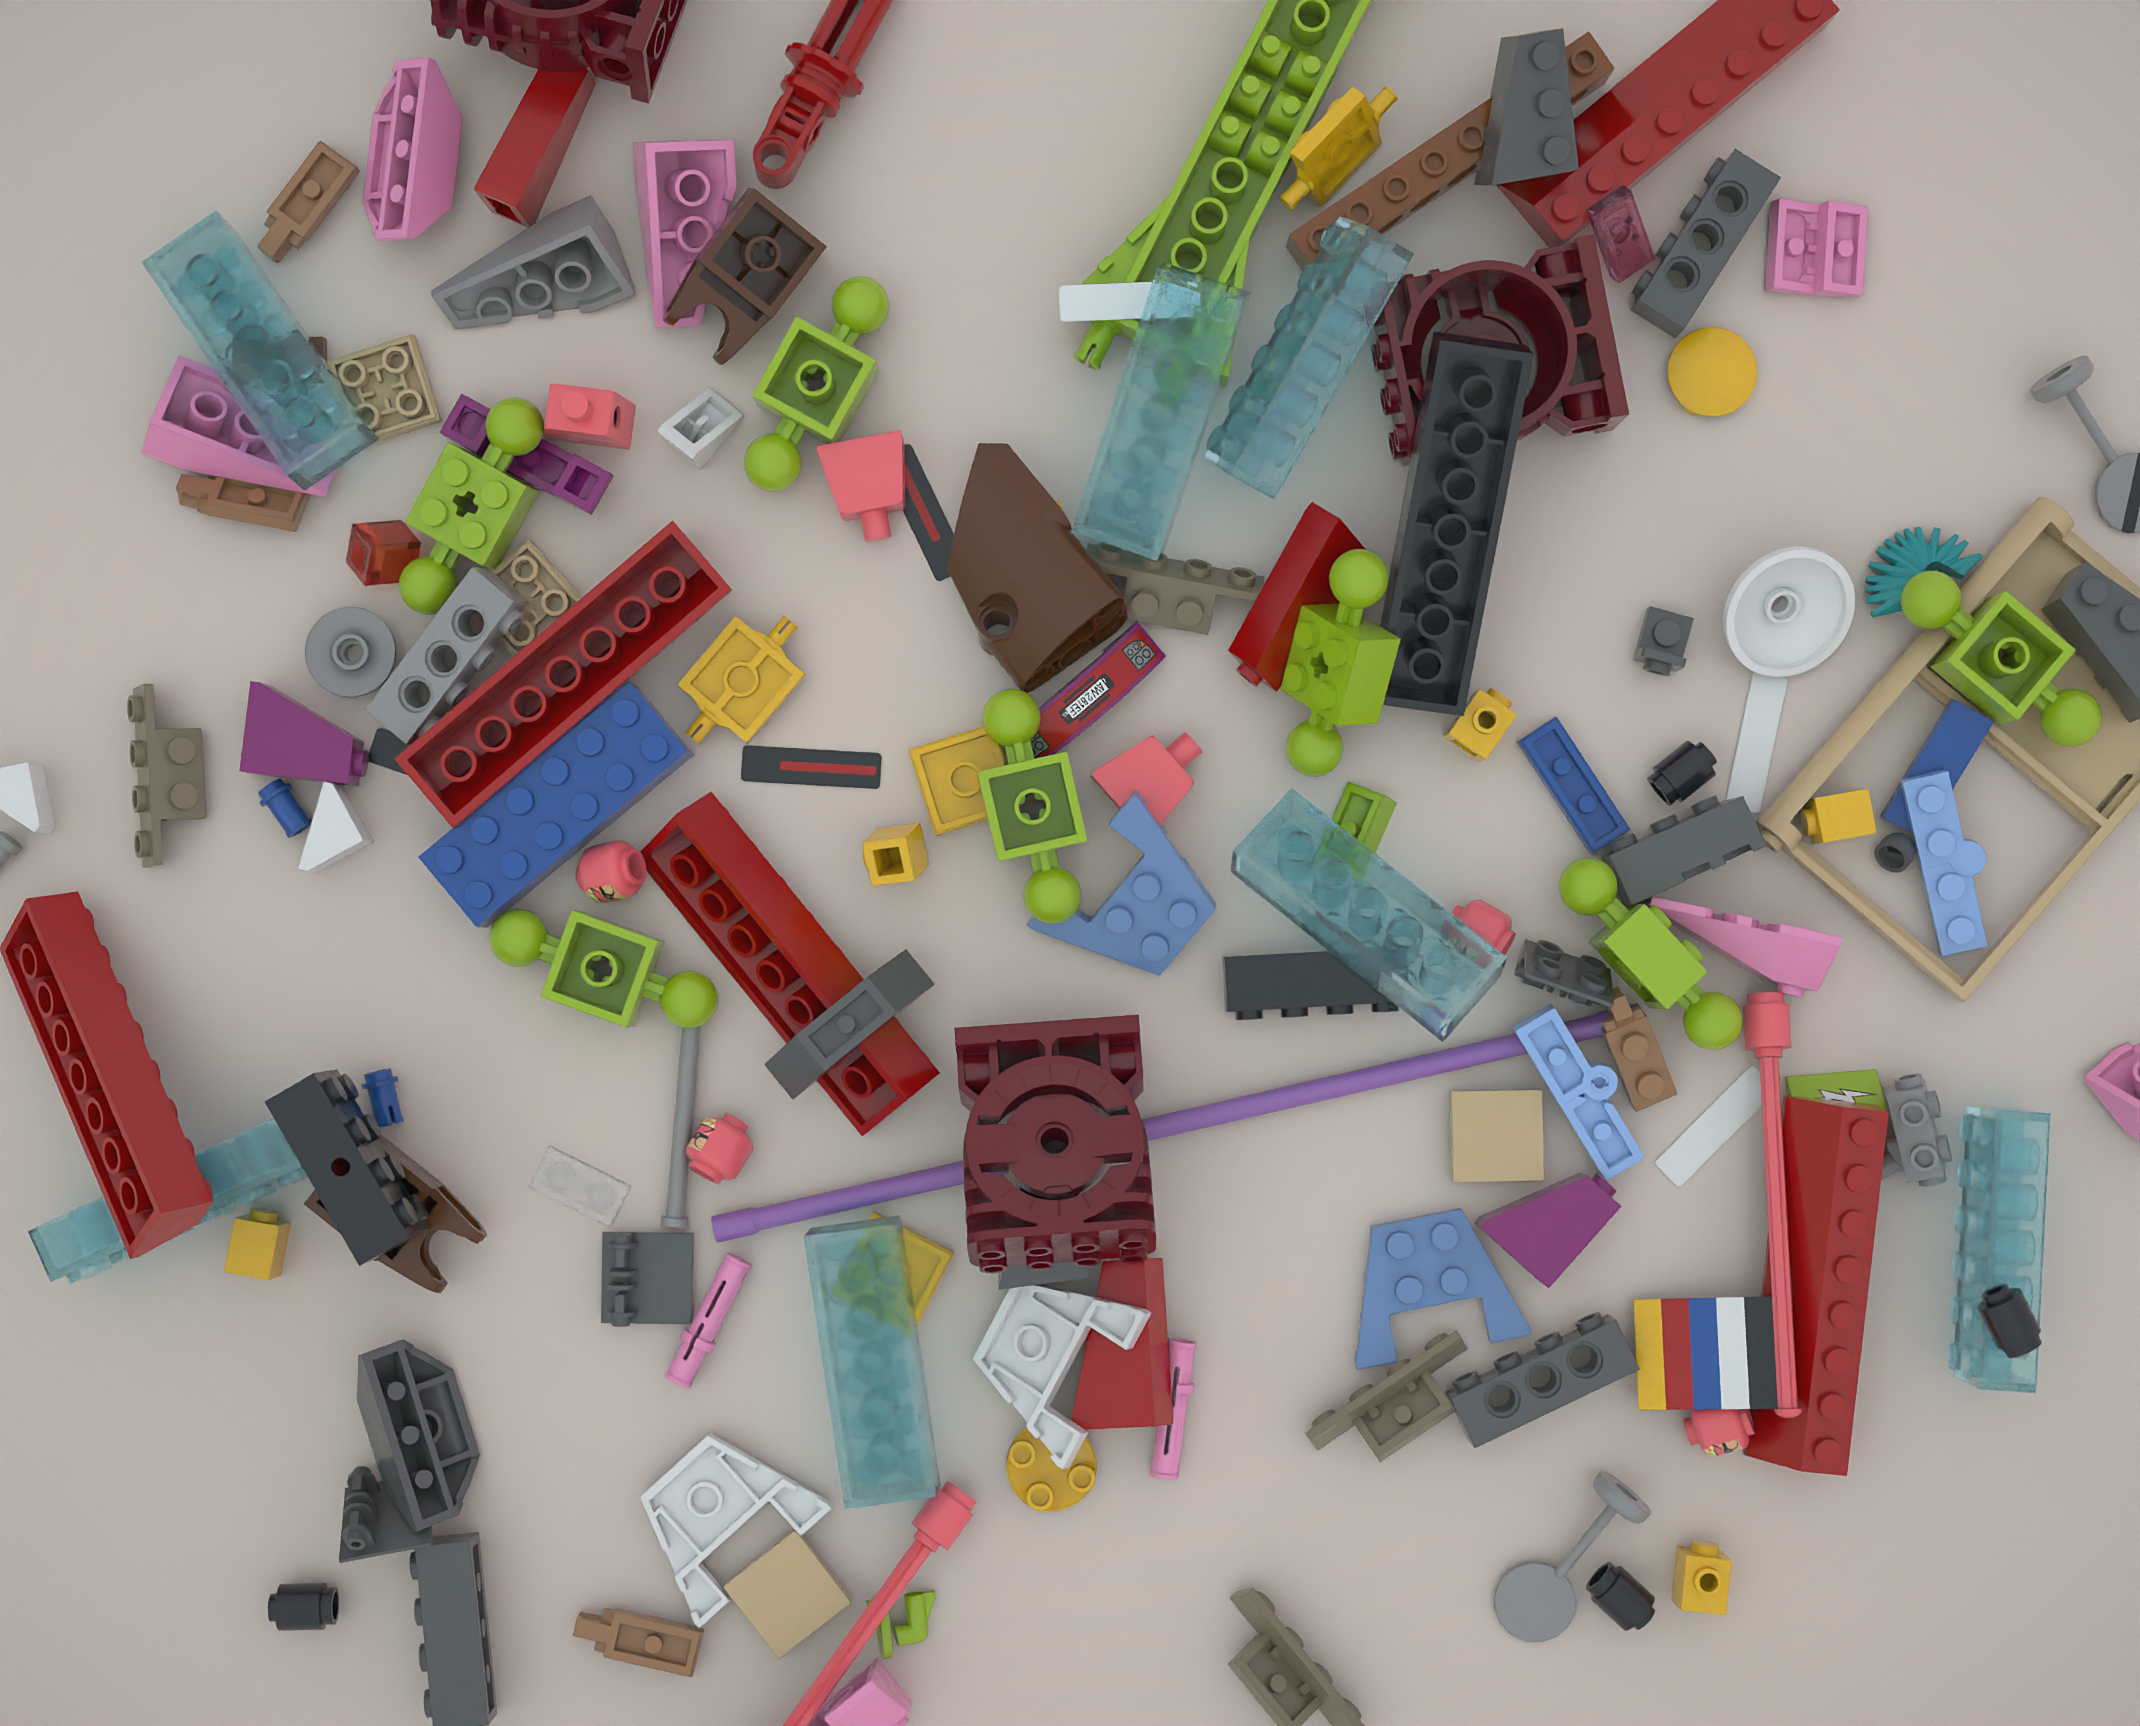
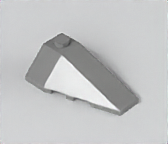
(549, 267)

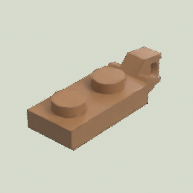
(306, 200)
(243, 501)
(1636, 1054)
(642, 1640)

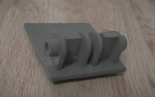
(1583, 977)
(647, 1278)
(373, 1521)

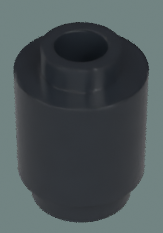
(1682, 772)
(2009, 1320)
(1621, 1597)
(304, 1606)

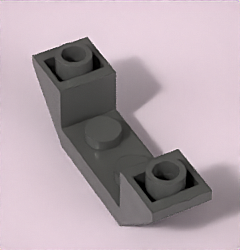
(848, 1023)

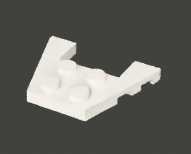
(1034, 1347)
(707, 1501)

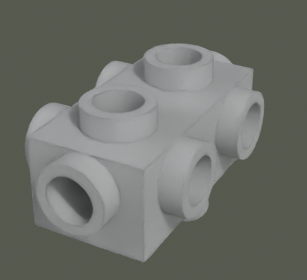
(1916, 1141)

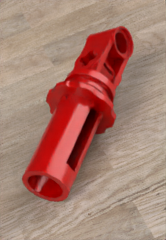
(816, 86)

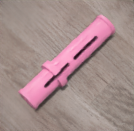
(704, 1327)
(1165, 1461)

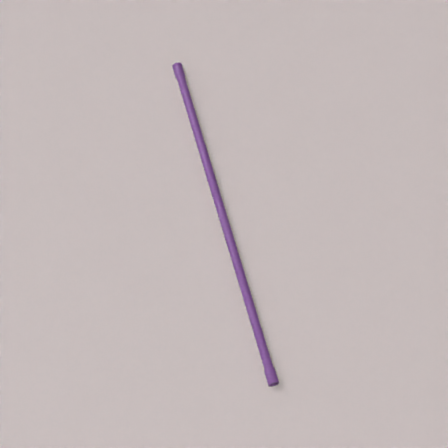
(752, 1220)

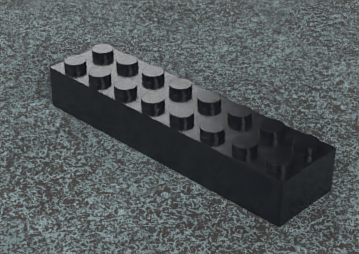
(1452, 517)

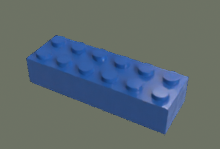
(556, 805)

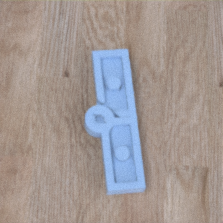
(1945, 862)
(1580, 1091)

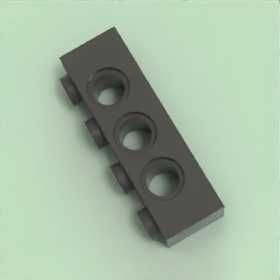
(1749, 188)
(1609, 1362)

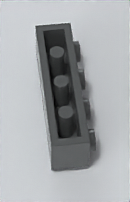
(454, 1631)

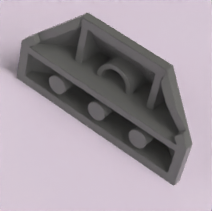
(417, 1431)

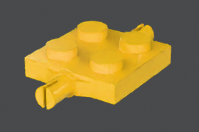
(1336, 146)
(741, 679)

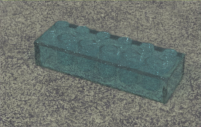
(260, 350)
(1307, 355)
(1160, 410)
(1367, 914)
(237, 1171)
(1999, 1237)
(872, 1362)

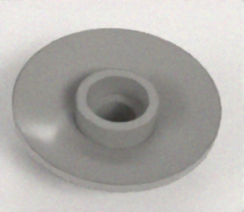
(329, 646)

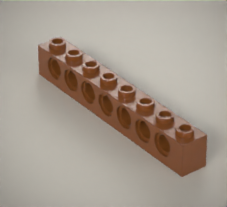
(1436, 163)

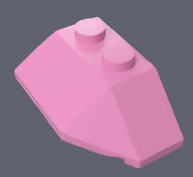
(412, 152)

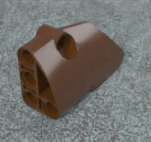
(1027, 571)

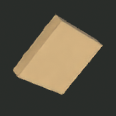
(389, 386)
(543, 588)
(1496, 1135)
(787, 1593)

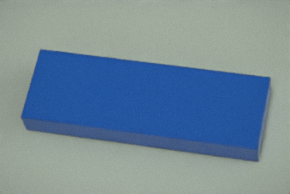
(1946, 747)
(1573, 785)

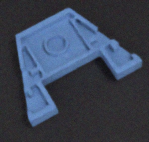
(1150, 909)
(1426, 1265)

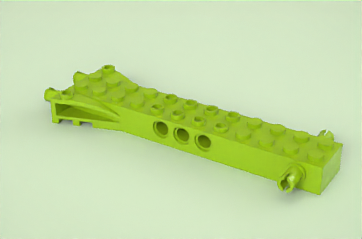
(1236, 158)

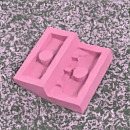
(1816, 248)

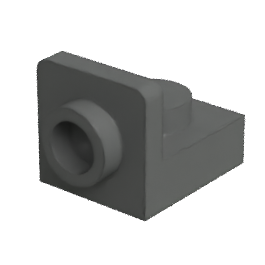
(1663, 641)

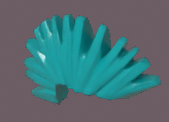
(1910, 558)

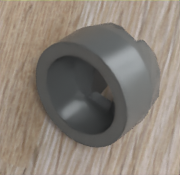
(1895, 852)

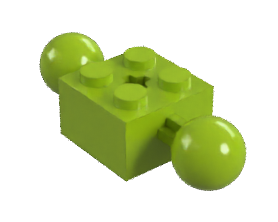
(805, 354)
(441, 508)
(2030, 658)
(1339, 663)
(1012, 721)
(522, 938)
(1649, 955)

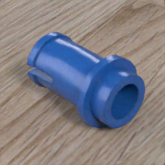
(284, 807)
(383, 1097)

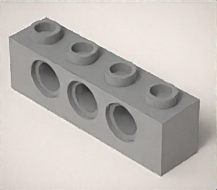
(397, 700)

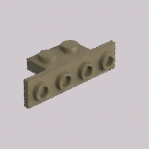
(1173, 590)
(168, 775)
(1396, 1407)
(1282, 1673)

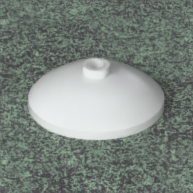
(1806, 622)

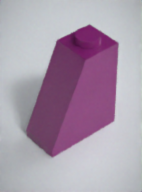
(297, 743)
(1552, 1224)

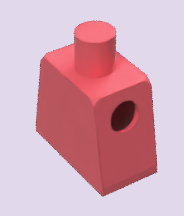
(587, 416)
(867, 479)
(1152, 772)

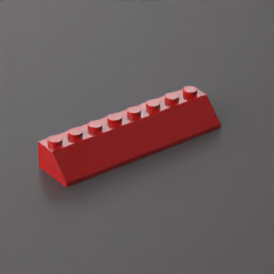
(1667, 105)
(563, 674)
(778, 953)
(104, 1072)
(1832, 1211)

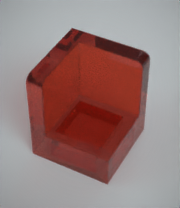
(381, 551)

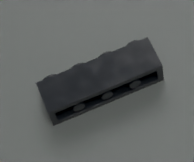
(1294, 984)

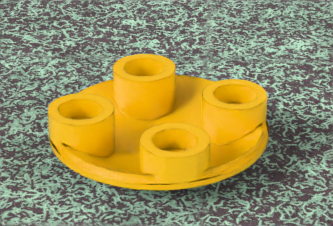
(1711, 372)
(1041, 1481)

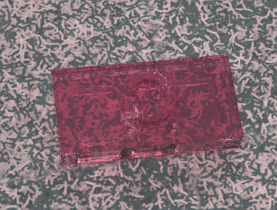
(1620, 234)

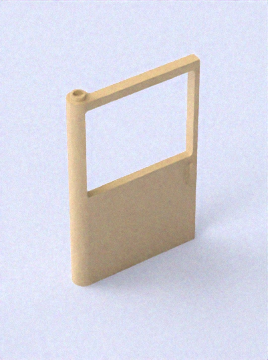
(2082, 779)

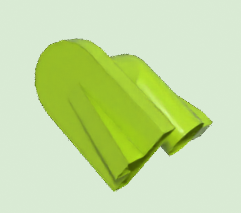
(918, 1608)

